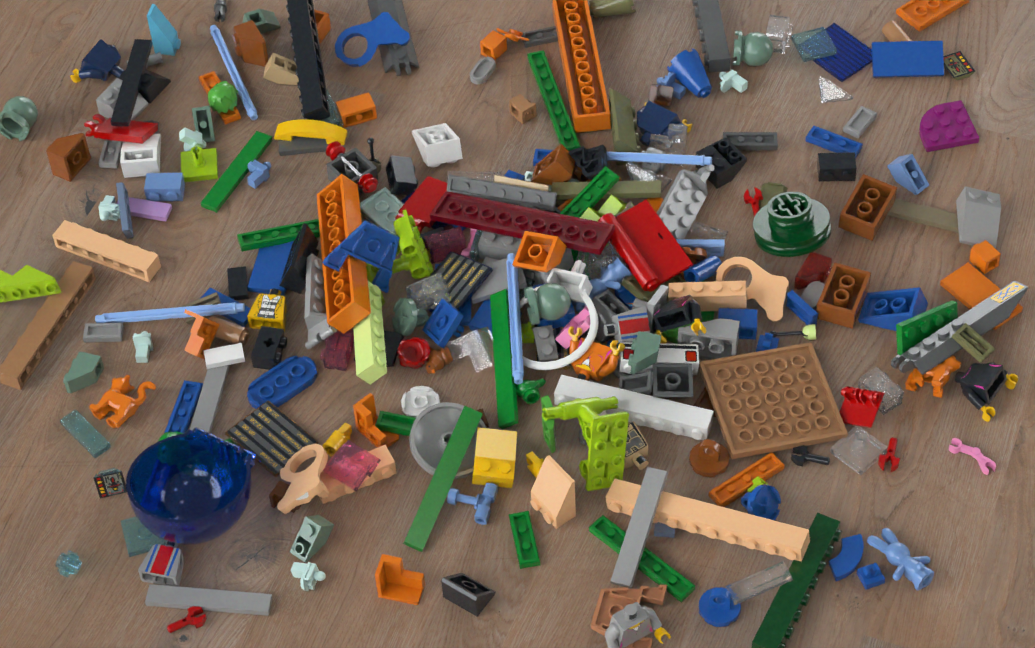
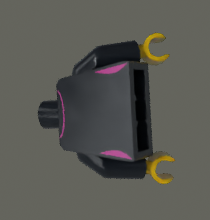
(677, 314)
(983, 383)

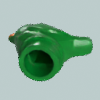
(529, 390)

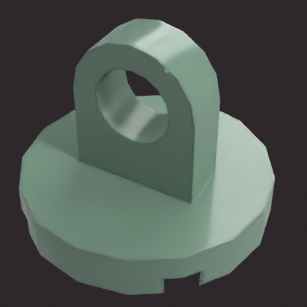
(408, 316)

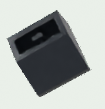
(725, 159)

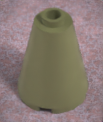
(606, 8)

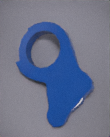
(380, 31)

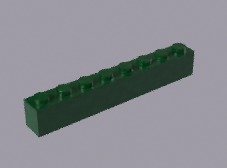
(793, 595)

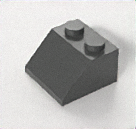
(672, 380)

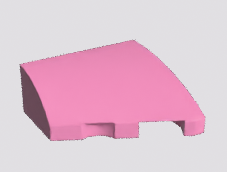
(580, 320)

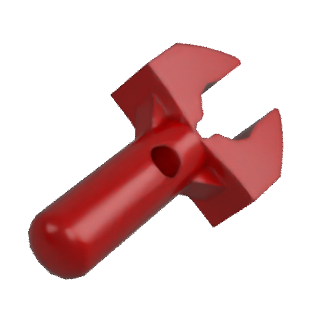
(753, 201)
(890, 456)
(189, 619)

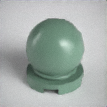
(753, 48)
(18, 117)
(547, 302)

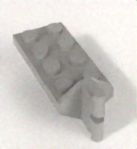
(684, 200)
(315, 303)

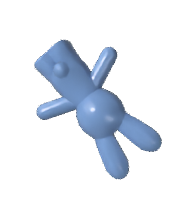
(609, 278)
(899, 556)

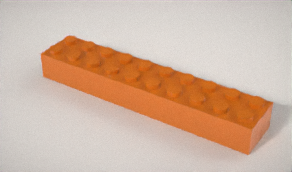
(581, 65)
(348, 288)

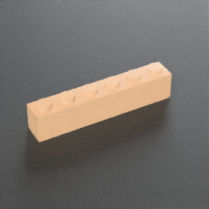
(107, 250)

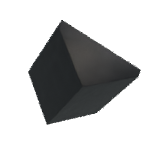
(466, 592)

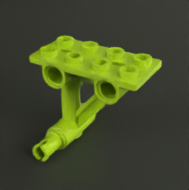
(413, 255)
(603, 434)

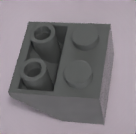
(606, 307)

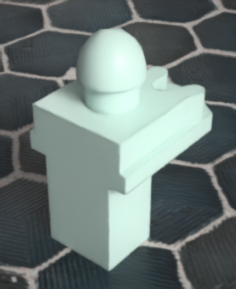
(733, 80)
(191, 139)
(109, 209)
(143, 346)
(308, 573)

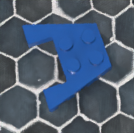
(370, 245)

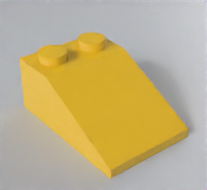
(494, 457)

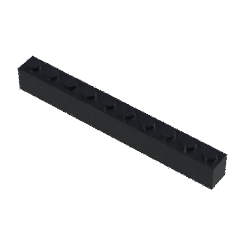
(308, 60)

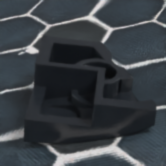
(590, 160)

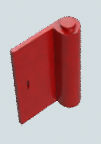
(646, 254)

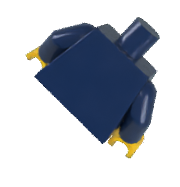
(99, 63)
(656, 120)

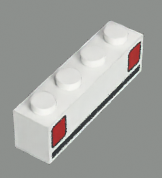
(667, 355)

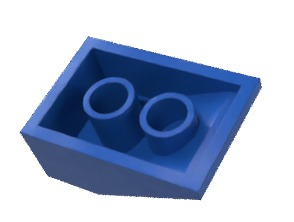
(891, 307)

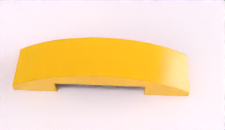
(310, 129)

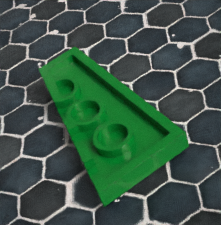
(924, 325)

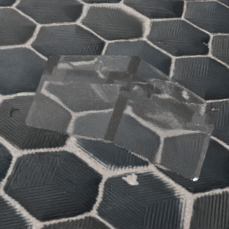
(674, 143)
(476, 345)

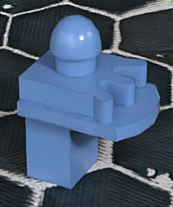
(679, 90)
(259, 173)

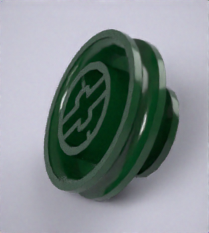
(791, 225)

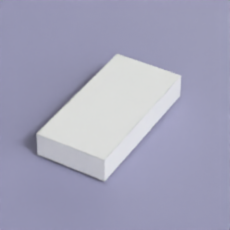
(224, 355)

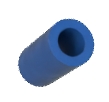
(702, 270)

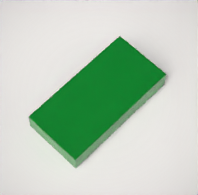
(394, 423)

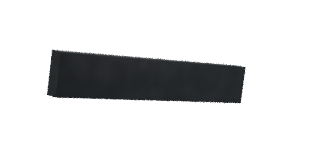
(131, 82)

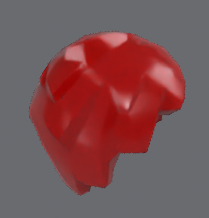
(413, 352)

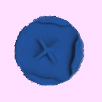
(762, 502)
(718, 607)

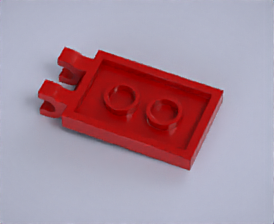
(136, 131)
(423, 202)

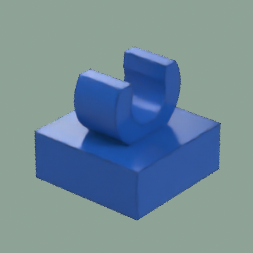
(767, 342)
(870, 576)

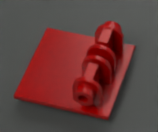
(860, 406)

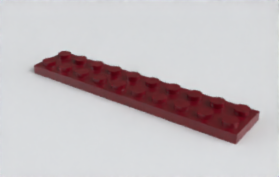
(514, 220)

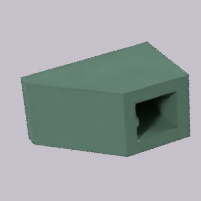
(263, 19)
(645, 351)
(83, 372)
(311, 537)

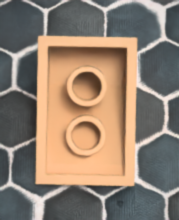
(554, 493)

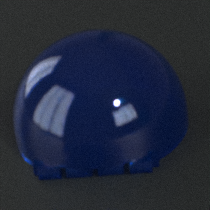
(190, 486)

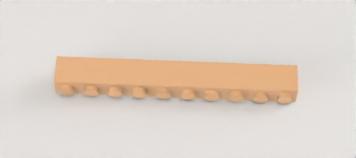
(715, 521)

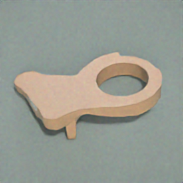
(765, 288)
(306, 483)

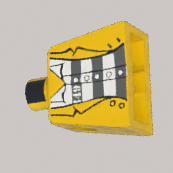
(268, 311)

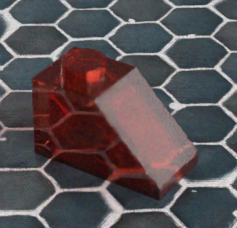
(815, 268)

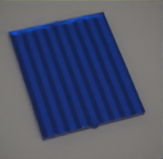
(850, 56)

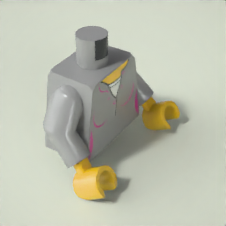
(633, 624)

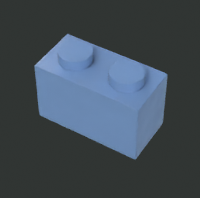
(164, 186)

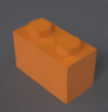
(356, 109)

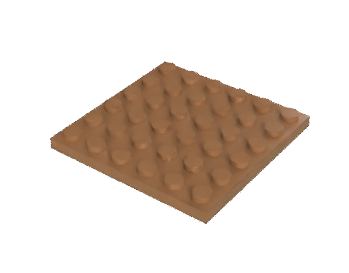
(772, 400)

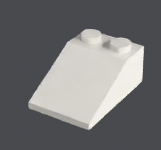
(438, 145)

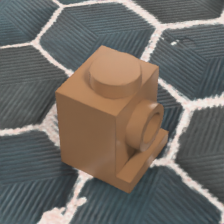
(522, 109)

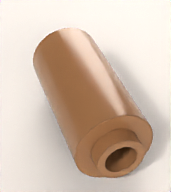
(894, 32)
(231, 332)

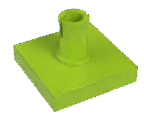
(199, 164)

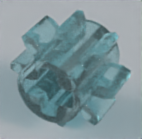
(68, 563)

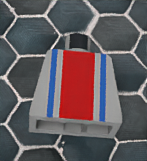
(627, 325)
(163, 565)

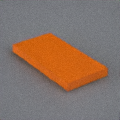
(926, 12)
(972, 288)

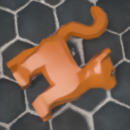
(937, 376)
(118, 402)

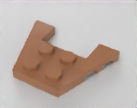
(615, 599)

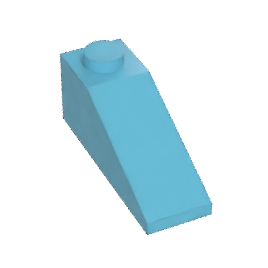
(162, 32)

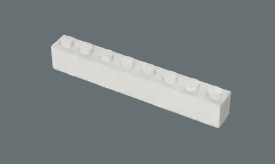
(642, 408)

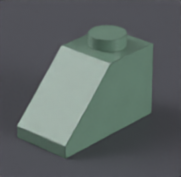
(204, 123)

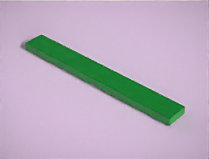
(553, 100)
(505, 386)
(442, 479)

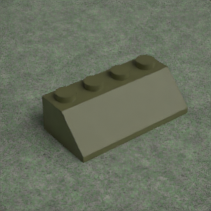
(623, 125)

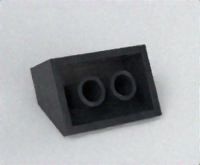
(295, 269)

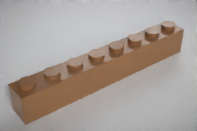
(46, 326)

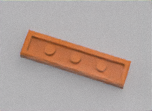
(208, 81)
(741, 482)

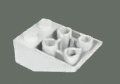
(141, 158)

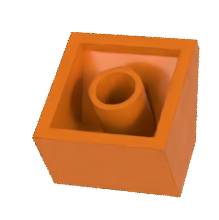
(539, 252)

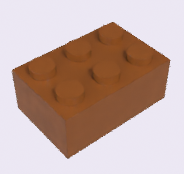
(867, 207)
(843, 295)

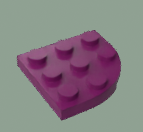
(947, 127)

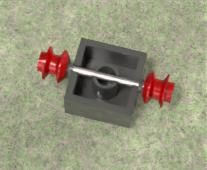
(352, 165)

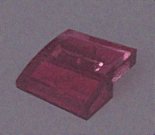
(351, 465)

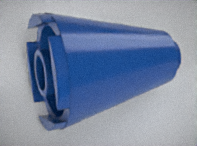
(691, 73)

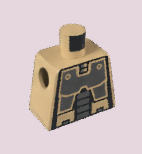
(635, 448)

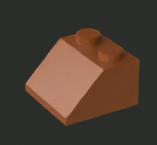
(250, 44)
(68, 156)
(554, 167)

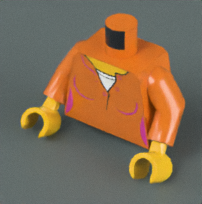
(597, 360)

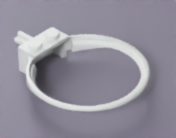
(579, 290)

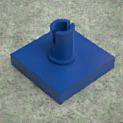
(444, 323)

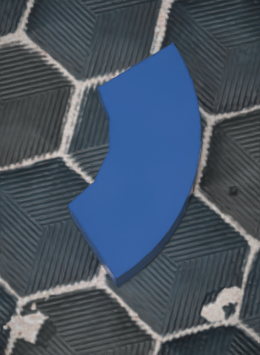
(848, 558)

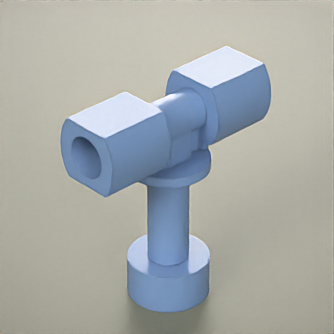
(480, 502)

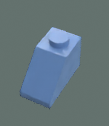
(908, 173)

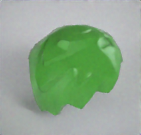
(223, 97)

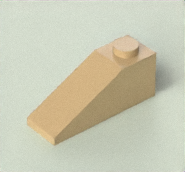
(281, 70)

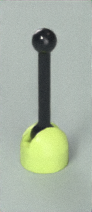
(808, 332)

